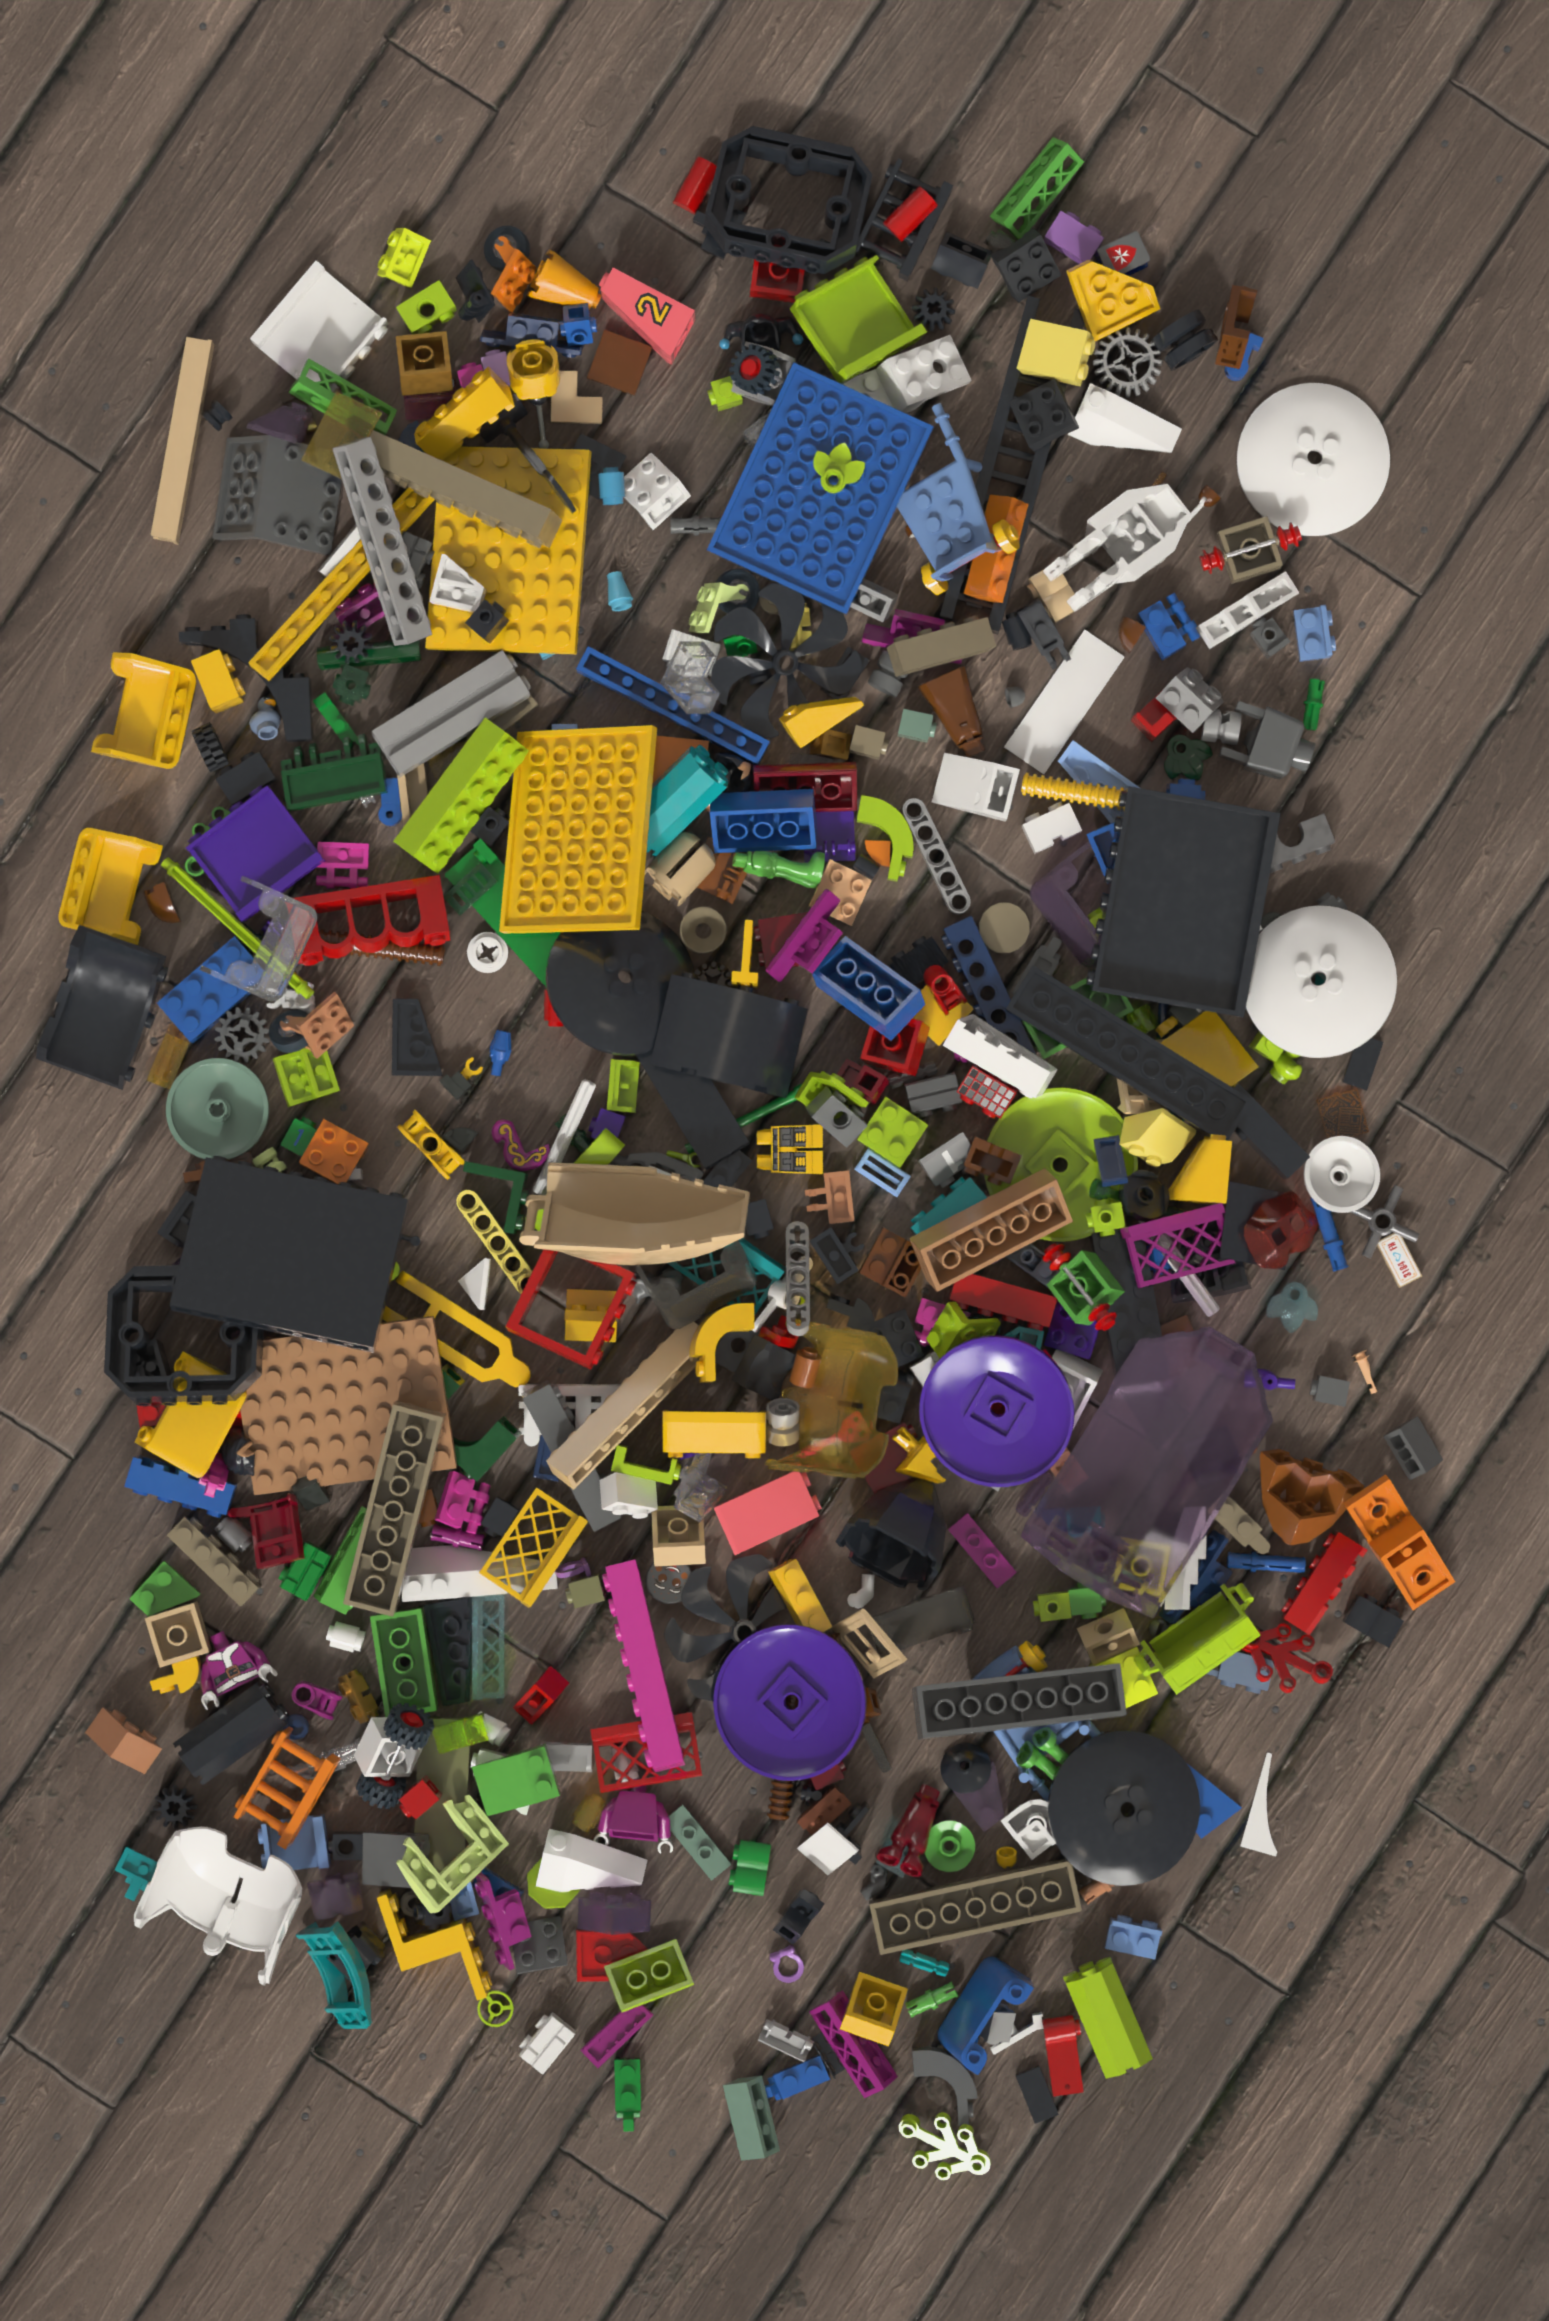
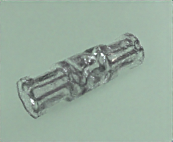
(345, 1753)

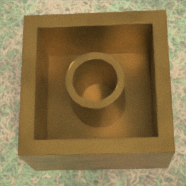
(424, 363)

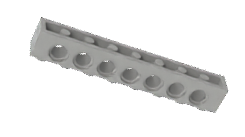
(372, 534)

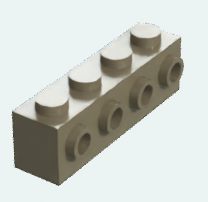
(941, 646)
(213, 1560)

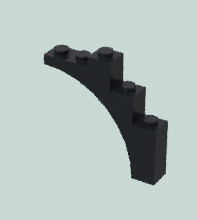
(290, 693)

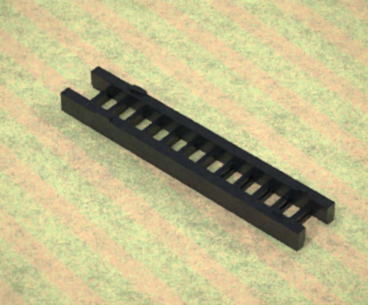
(992, 449)

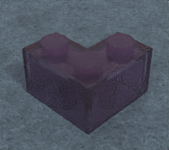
(614, 1913)

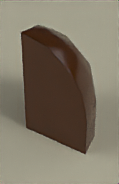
(1129, 633)
(162, 903)

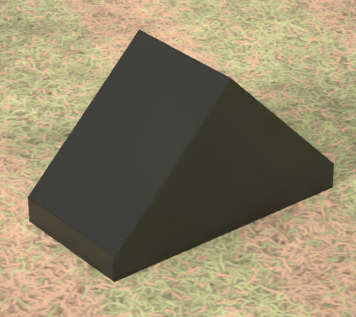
(310, 1493)

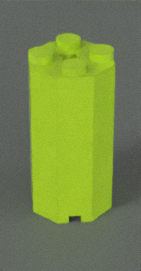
(1107, 2017)

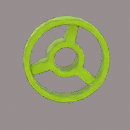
(492, 2014)

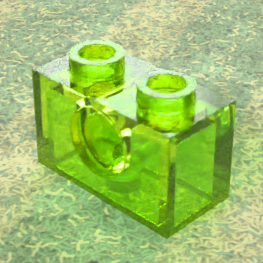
(461, 1733)

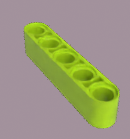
(599, 1152)

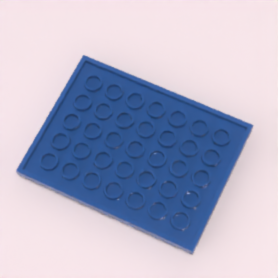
(783, 517)

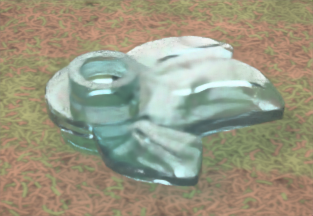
(1292, 1311)

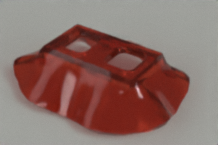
(1270, 1216)

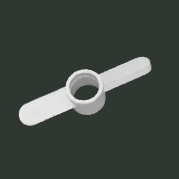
(777, 1297)

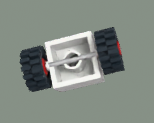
(390, 1752)

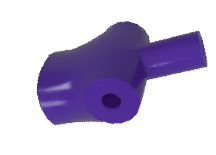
(1277, 1381)

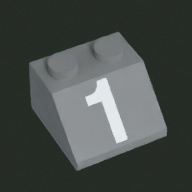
(946, 1160)

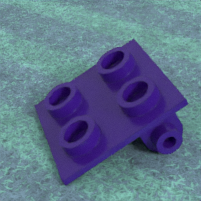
(834, 836)
(1070, 1336)

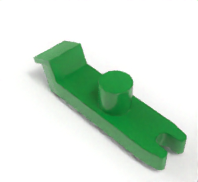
(334, 718)

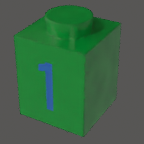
(299, 1135)

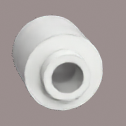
(345, 1637)

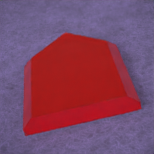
(602, 1949)

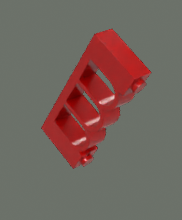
(431, 907)

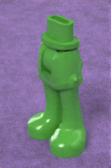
(771, 865)
(1045, 1740)

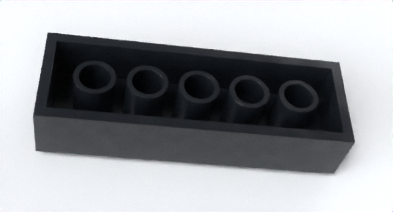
(1136, 1307)

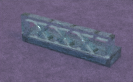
(478, 1646)

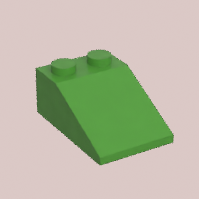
(516, 1780)

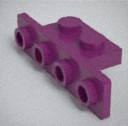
(902, 624)
(810, 939)
(505, 1918)

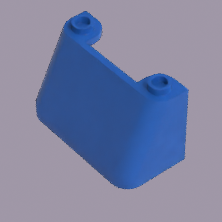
(975, 2006)

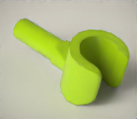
(684, 1157)

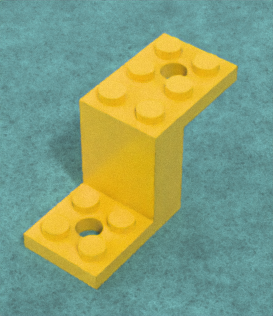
(434, 1944)

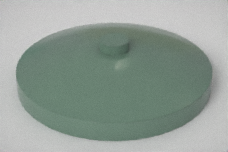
(217, 1109)

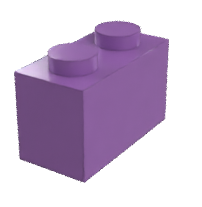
(1073, 238)

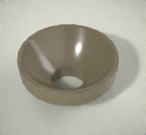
(696, 917)

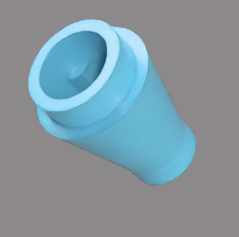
(618, 593)

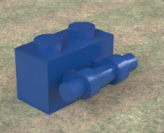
(1162, 630)

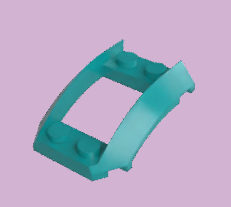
(336, 1941)

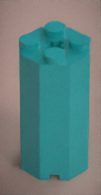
(682, 795)

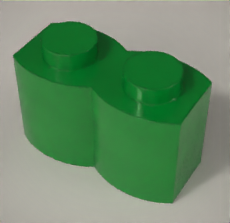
(751, 1867)

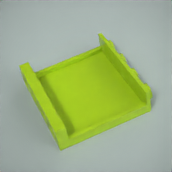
(855, 320)

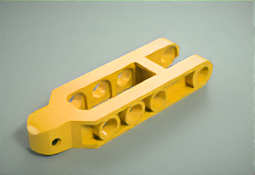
(506, 1366)

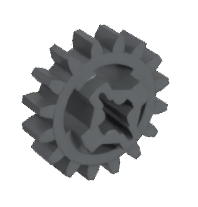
(239, 1047)

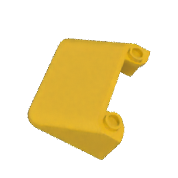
(150, 712)
(105, 882)
(191, 1433)

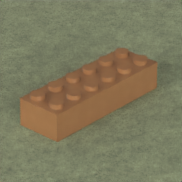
(991, 1229)

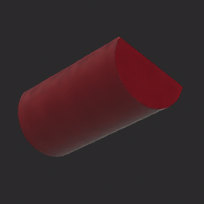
(832, 782)

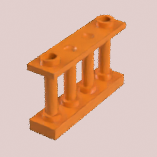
(311, 1788)

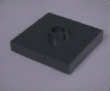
(601, 457)

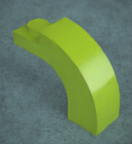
(890, 820)

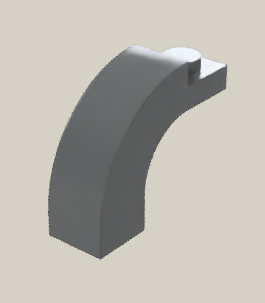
(941, 2063)

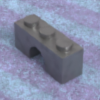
(1314, 837)

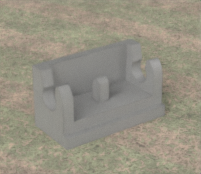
(570, 1756)

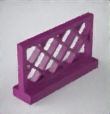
(1167, 1225)

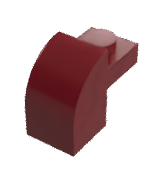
(864, 1079)

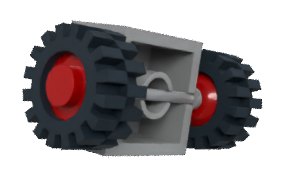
(760, 372)

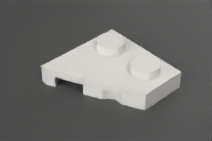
(456, 587)

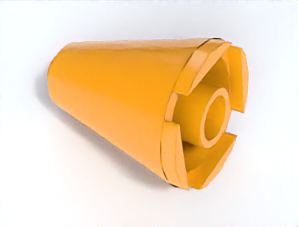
(562, 284)

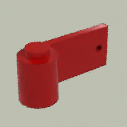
(1063, 2054)

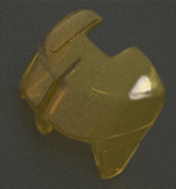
(837, 1437)

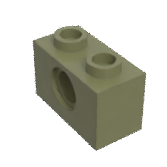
(585, 1591)

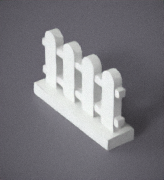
(582, 1405)

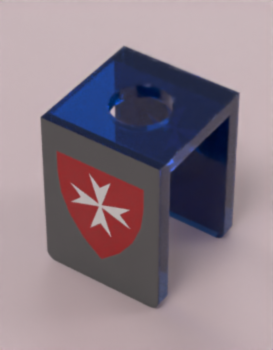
(1124, 254)

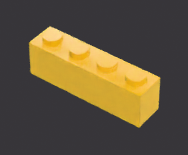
(464, 414)

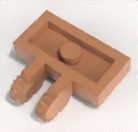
(837, 1196)

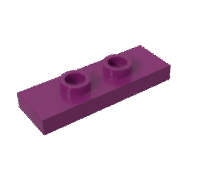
(982, 1550)
(615, 2034)

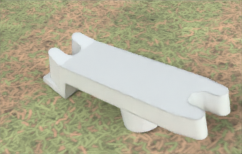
(1016, 2034)

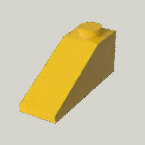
(813, 719)

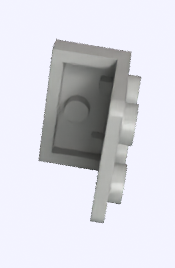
(1190, 698)

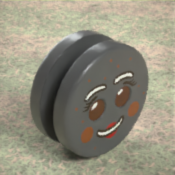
(667, 1582)

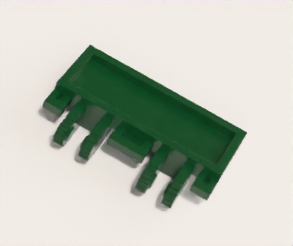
(335, 777)

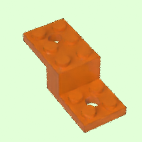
(1399, 1542)

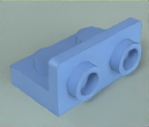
(1313, 633)
(1133, 1937)

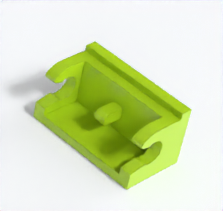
(623, 1086)

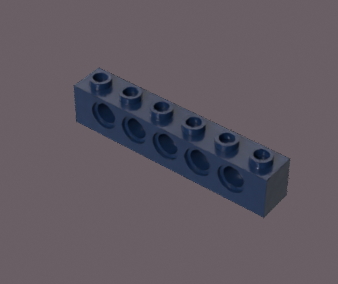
(967, 930)

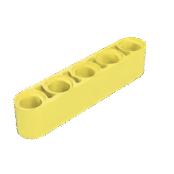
(488, 1234)

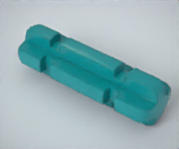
(924, 1962)

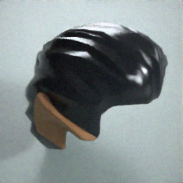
(739, 772)
(236, 1453)

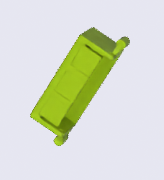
(1200, 1639)

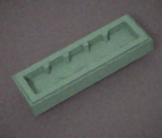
(698, 1842)

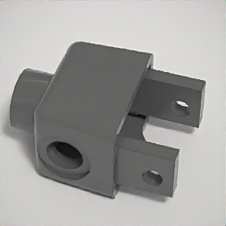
(1273, 744)

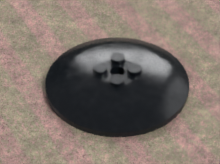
(593, 999)
(1088, 1801)

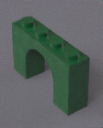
(479, 1455)

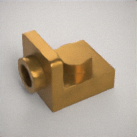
(831, 744)

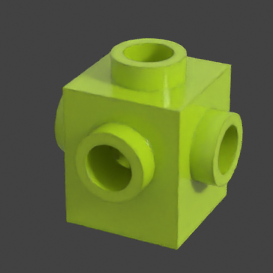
(1115, 1215)

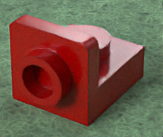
(779, 1334)

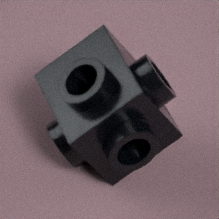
(431, 1920)

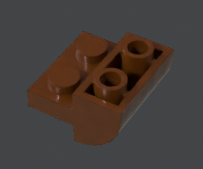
(892, 1263)

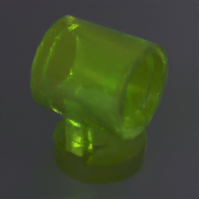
(1143, 1019)

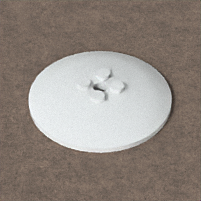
(1321, 495)
(1330, 1016)

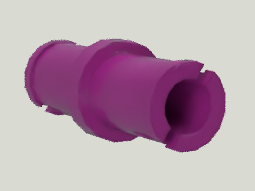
(457, 1537)

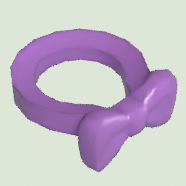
(581, 1566)
(775, 1958)

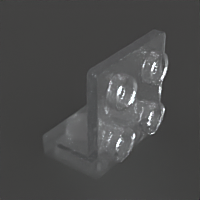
(697, 1490)

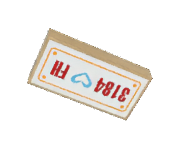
(1398, 1259)

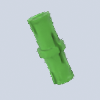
(931, 1999)

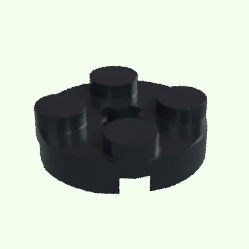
(1134, 1205)

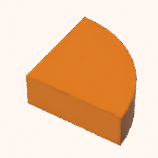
(879, 851)

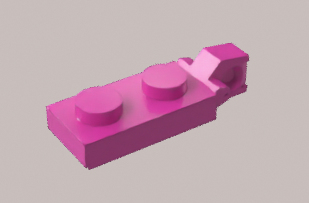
(215, 1476)

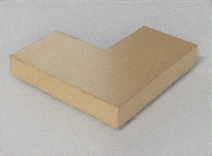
(572, 409)

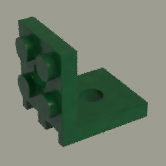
(518, 1196)

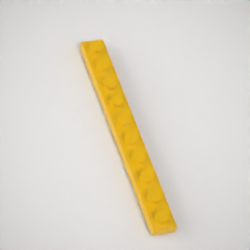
(329, 594)

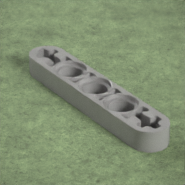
(797, 1289)

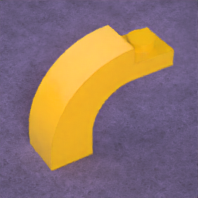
(705, 1339)

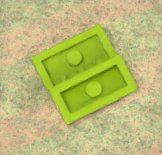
(305, 1077)

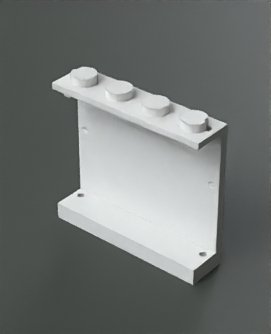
(322, 324)

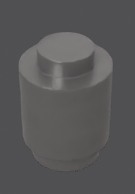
(233, 1534)

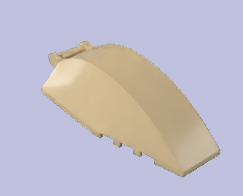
(632, 1215)

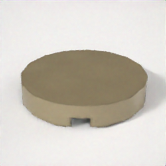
(1004, 927)

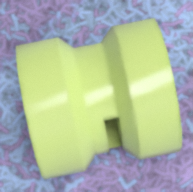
(266, 1157)

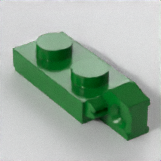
(627, 2090)

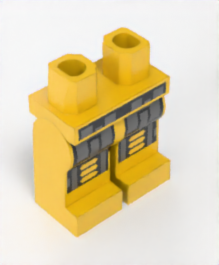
(784, 1153)

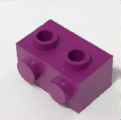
(363, 607)

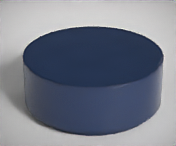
(299, 1724)

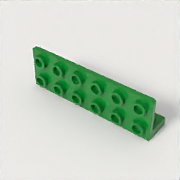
(529, 947)

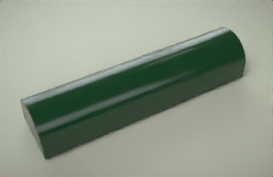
(380, 654)

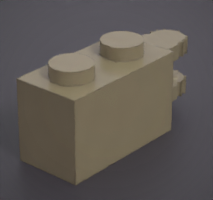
(1242, 1527)

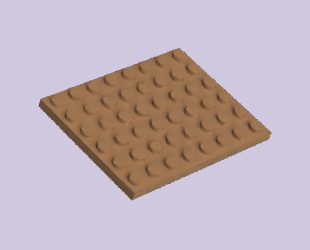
(329, 1405)

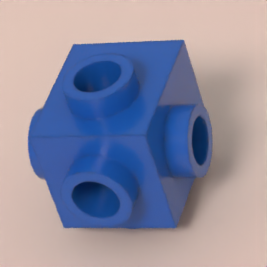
(578, 324)

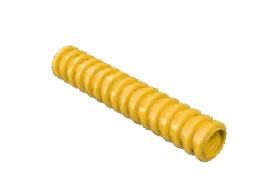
(1071, 791)

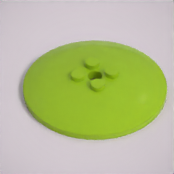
(1063, 1126)

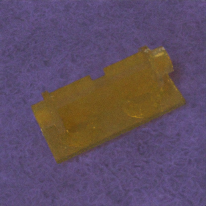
(168, 1061)

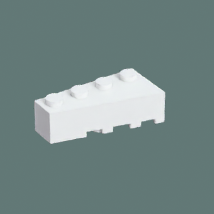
(1000, 1055)

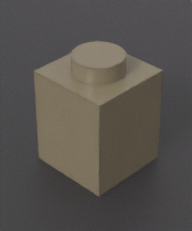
(868, 742)

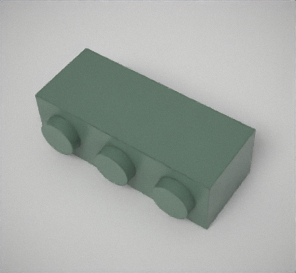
(751, 2118)

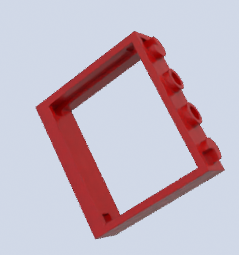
(605, 1330)

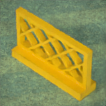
(746, 977)
(552, 1559)

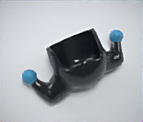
(761, 330)

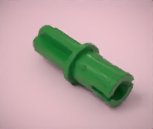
(1313, 704)

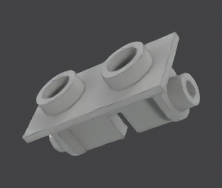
(782, 2039)

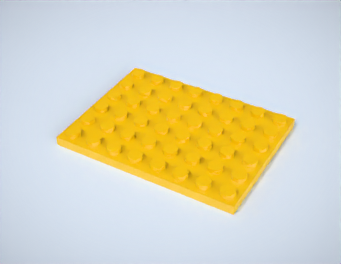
(531, 583)
(579, 830)

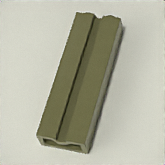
(451, 1776)

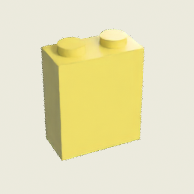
(1056, 352)

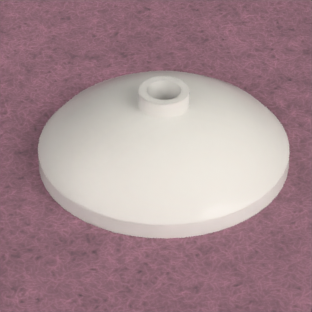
(1355, 1164)

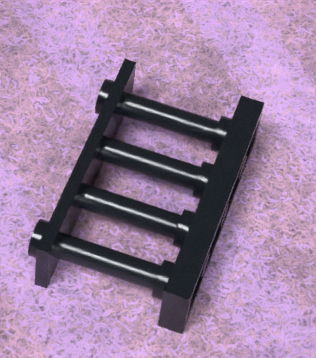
(915, 240)

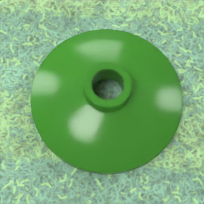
(959, 1855)

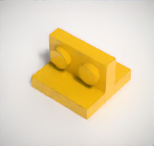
(586, 1312)

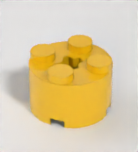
(533, 370)

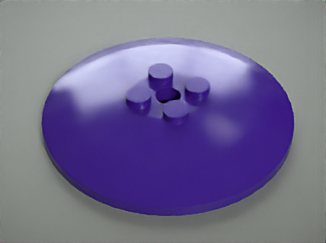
(988, 1445)
(754, 1711)

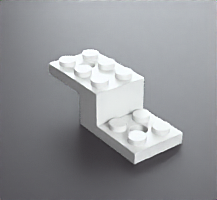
(910, 377)

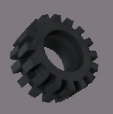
(210, 747)

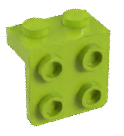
(818, 1081)
(955, 1328)

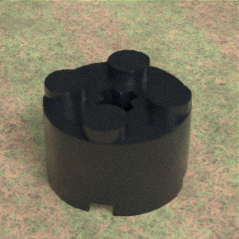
(368, 1945)

